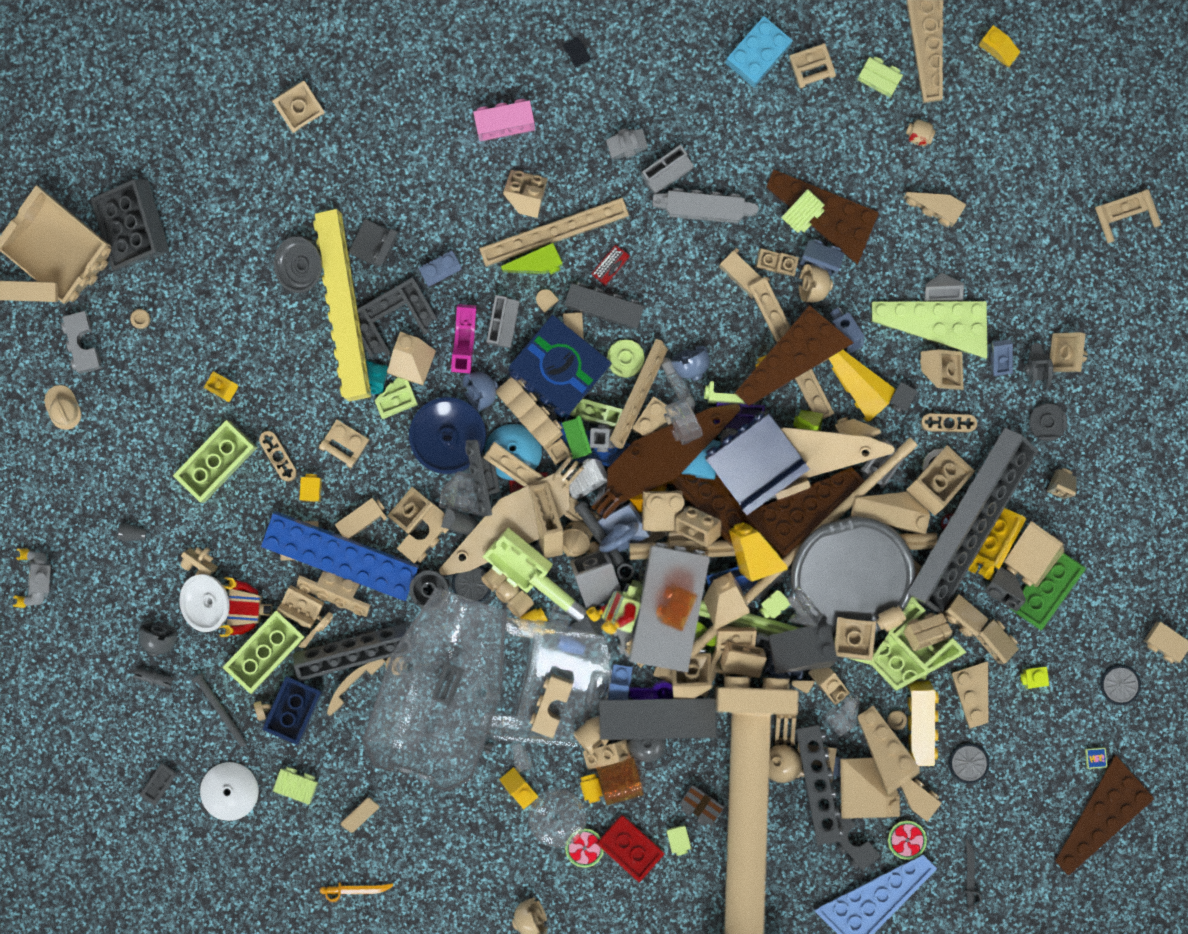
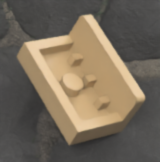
(300, 607)

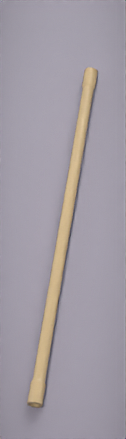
(905, 449)

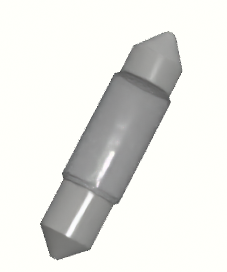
(677, 383)

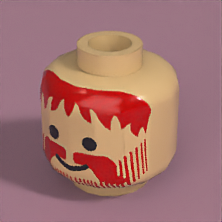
(920, 133)

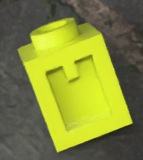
(1035, 677)

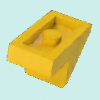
(221, 386)
(518, 788)

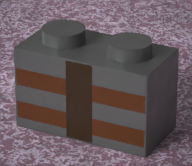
(701, 805)

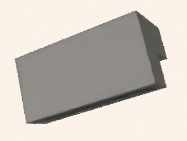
(667, 170)
(502, 322)

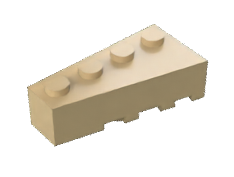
(888, 753)

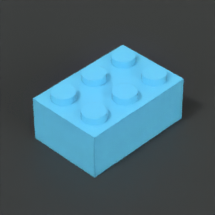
(758, 51)

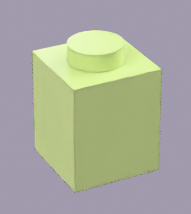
(678, 840)

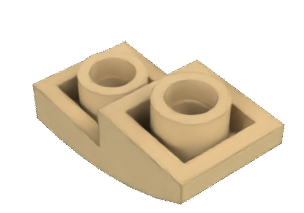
(776, 262)

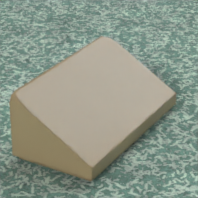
(360, 815)

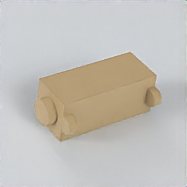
(740, 271)
(361, 518)

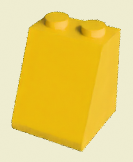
(754, 554)

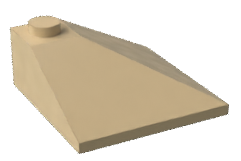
(864, 792)

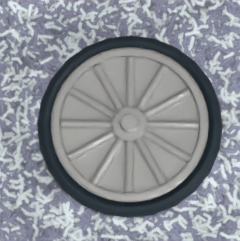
(1120, 685)
(969, 763)

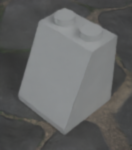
(595, 577)

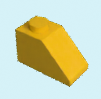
(1000, 46)

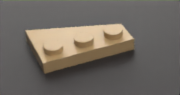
(973, 693)

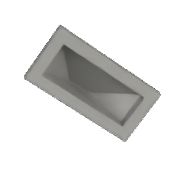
(943, 289)

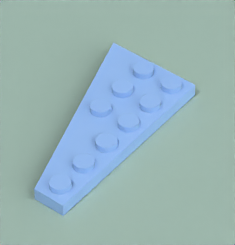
(874, 902)

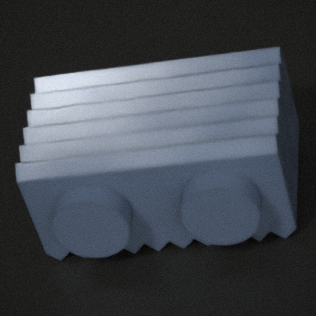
(440, 268)

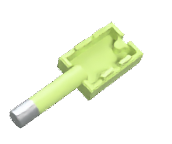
(528, 569)

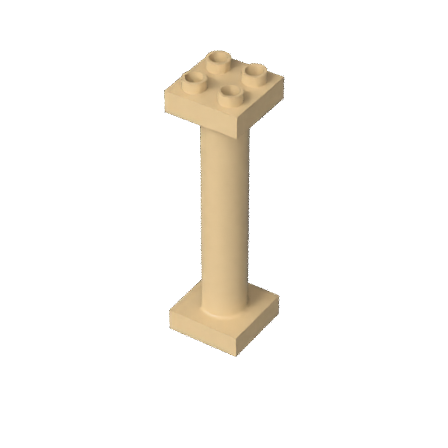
(749, 794)

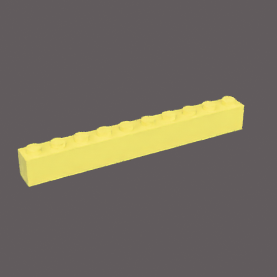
(342, 305)

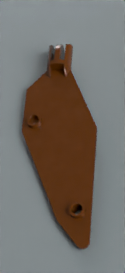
(658, 459)

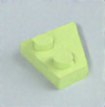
(395, 398)

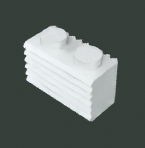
(589, 479)

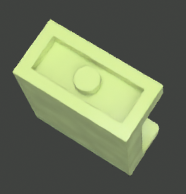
(713, 398)

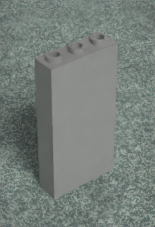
(654, 641)

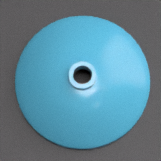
(527, 447)

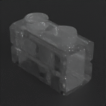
(683, 421)

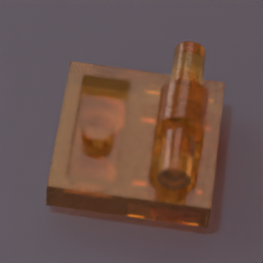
(620, 781)

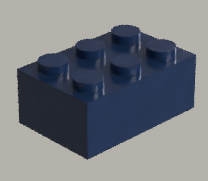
(292, 710)

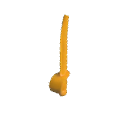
(352, 890)

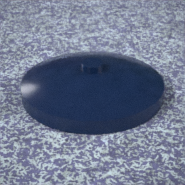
(441, 433)

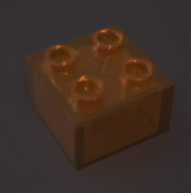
(676, 606)

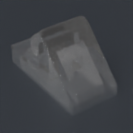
(805, 612)

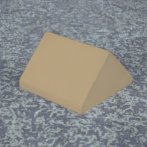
(410, 510)

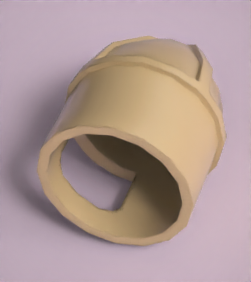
(576, 539)
(589, 736)

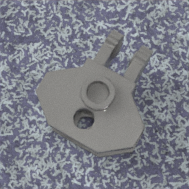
(626, 143)

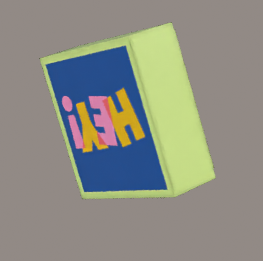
(1096, 758)

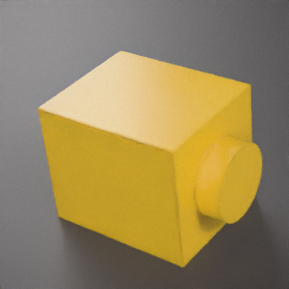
(310, 488)

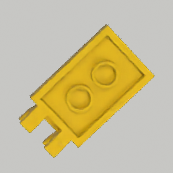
(998, 543)

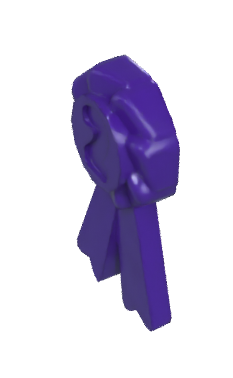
(660, 690)

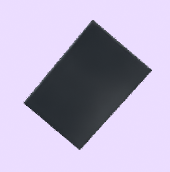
(577, 52)

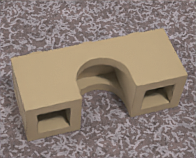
(414, 548)
(556, 689)

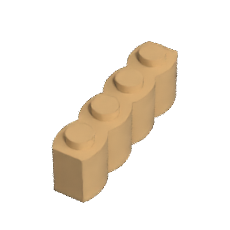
(529, 413)

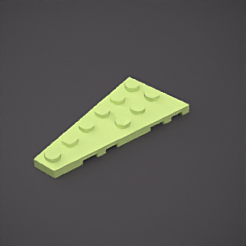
(946, 323)

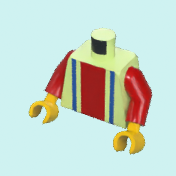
(619, 612)

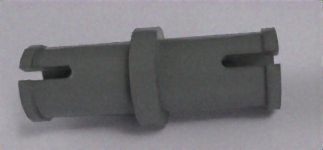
(153, 677)

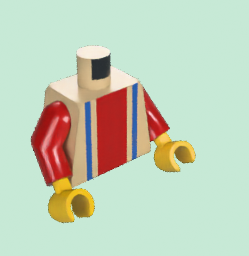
(244, 608)

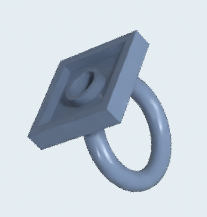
(622, 528)

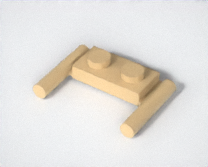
(1125, 208)

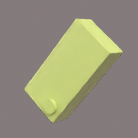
(215, 461)
(264, 652)

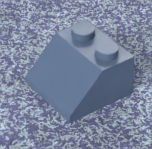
(822, 256)

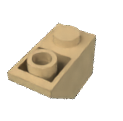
(829, 684)

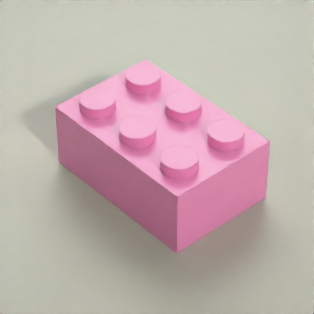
(504, 120)

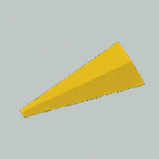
(866, 388)

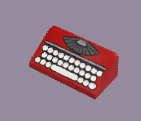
(610, 265)

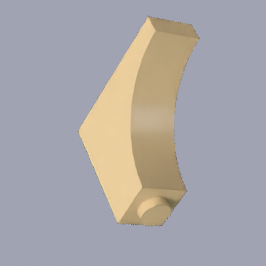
(547, 519)

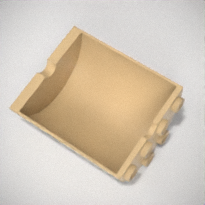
(54, 245)

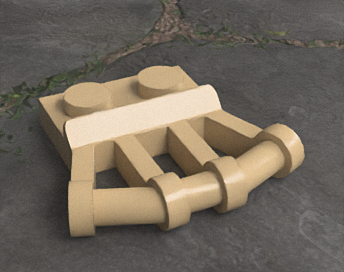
(738, 635)

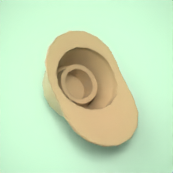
(62, 407)

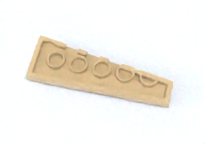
(927, 37)

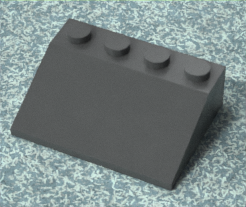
(130, 224)

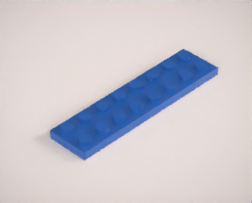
(339, 555)

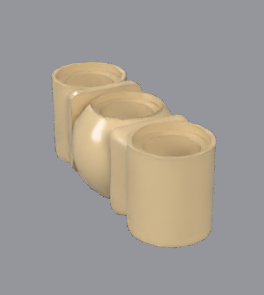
(517, 600)

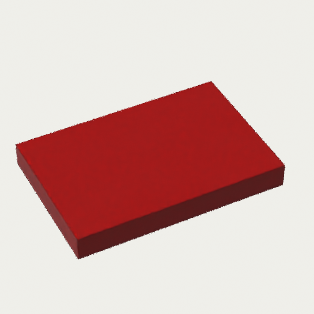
(630, 848)

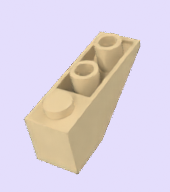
(941, 206)
(919, 800)

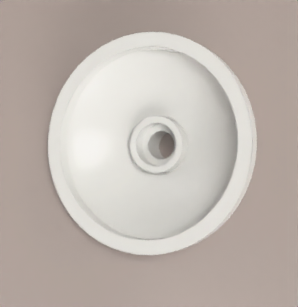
(198, 606)
(241, 784)

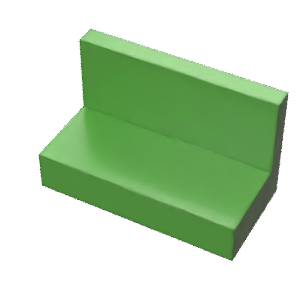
(577, 438)

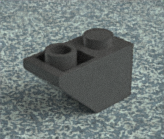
(1006, 589)

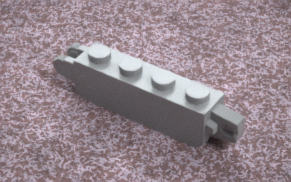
(704, 206)

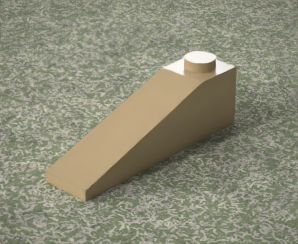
(895, 510)

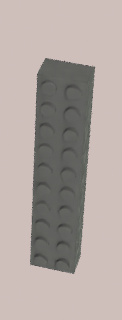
(972, 521)

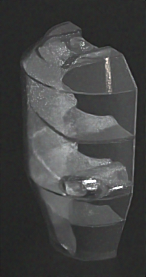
(421, 734)

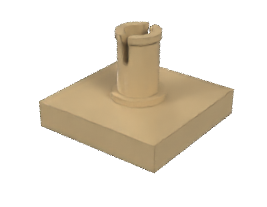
(1067, 352)

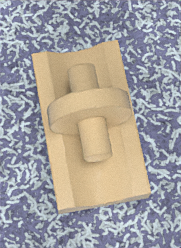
(199, 559)

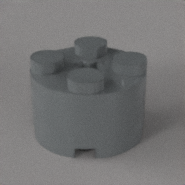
(422, 581)

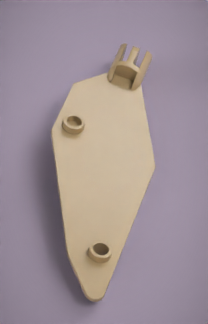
(833, 451)
(510, 512)

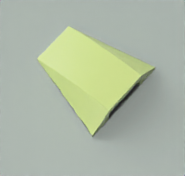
(901, 664)

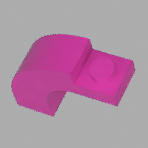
(464, 338)

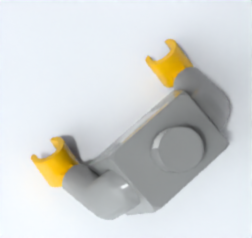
(38, 578)

